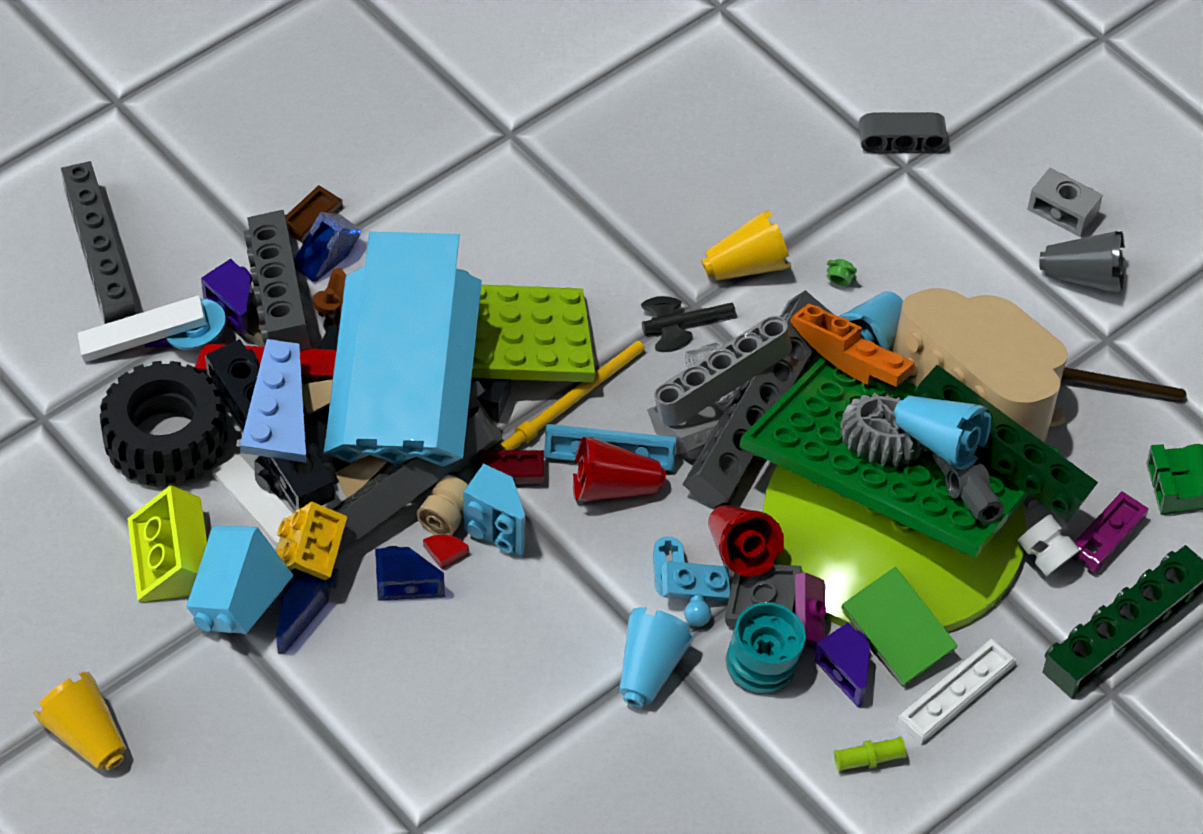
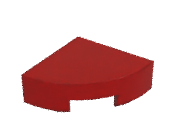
(445, 549)

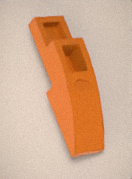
(843, 347)

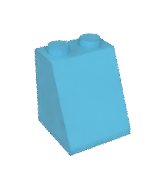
(236, 580)

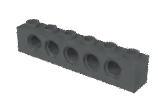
(97, 242)
(276, 280)

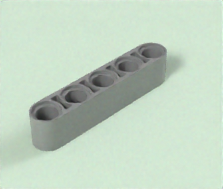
(723, 370)

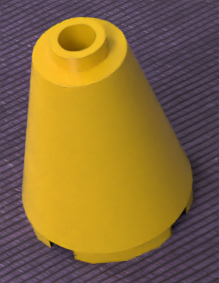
(748, 250)
(83, 721)

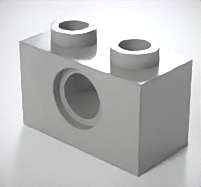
(1064, 202)

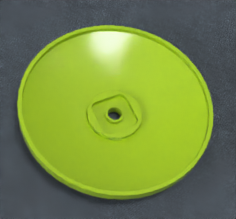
(857, 546)

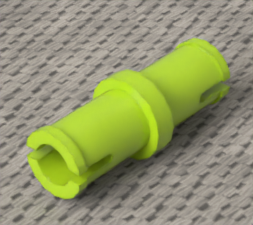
(869, 754)

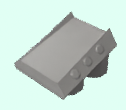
(691, 433)

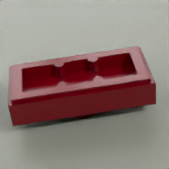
(522, 465)

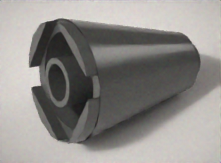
(1088, 261)

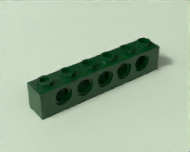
(1017, 452)
(1076, 673)

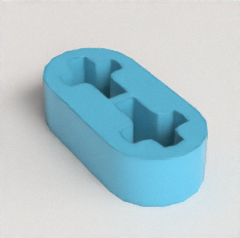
(659, 557)

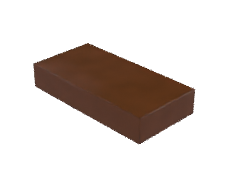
(305, 213)

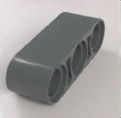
(903, 132)

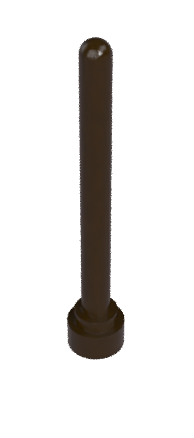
(1124, 384)

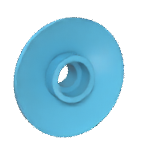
(203, 335)

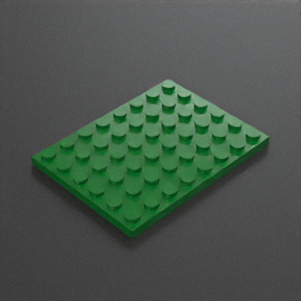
(806, 439)

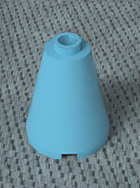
(877, 318)
(945, 427)
(651, 653)

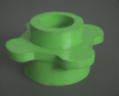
(841, 272)

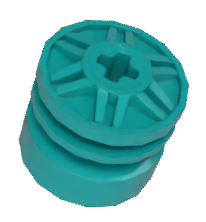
(765, 647)

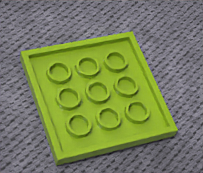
(533, 334)

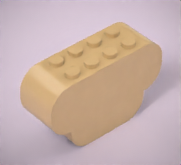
(987, 348)

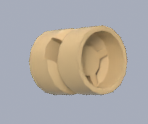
(444, 508)

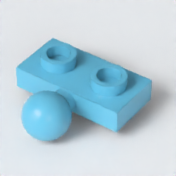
(698, 584)

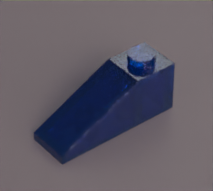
(301, 603)

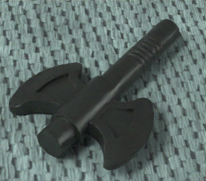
(670, 323)

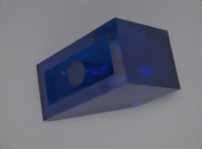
(326, 245)
(406, 575)

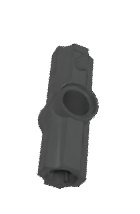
(973, 488)

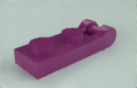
(1109, 530)

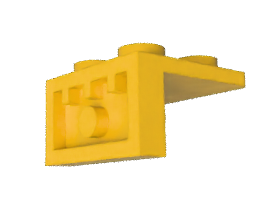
(311, 539)

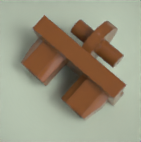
(330, 301)

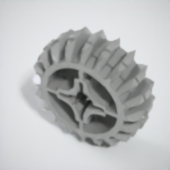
(872, 431)

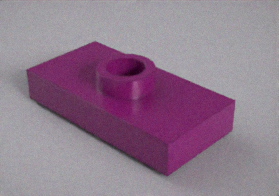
(811, 606)

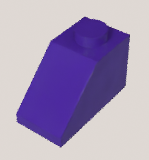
(232, 290)
(845, 660)

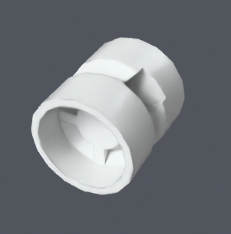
(1048, 545)

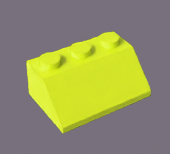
(167, 544)

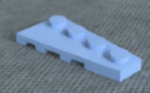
(276, 408)

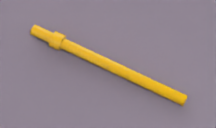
(529, 430)

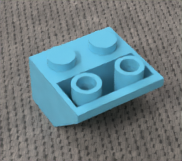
(494, 510)

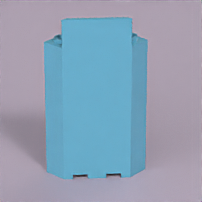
(404, 352)

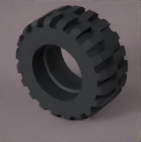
(168, 456)

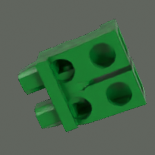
(1177, 477)

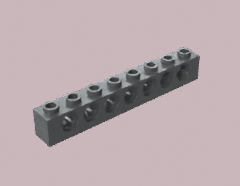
(721, 459)

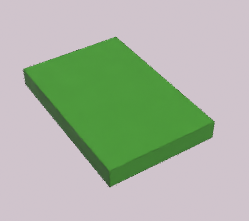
(899, 626)

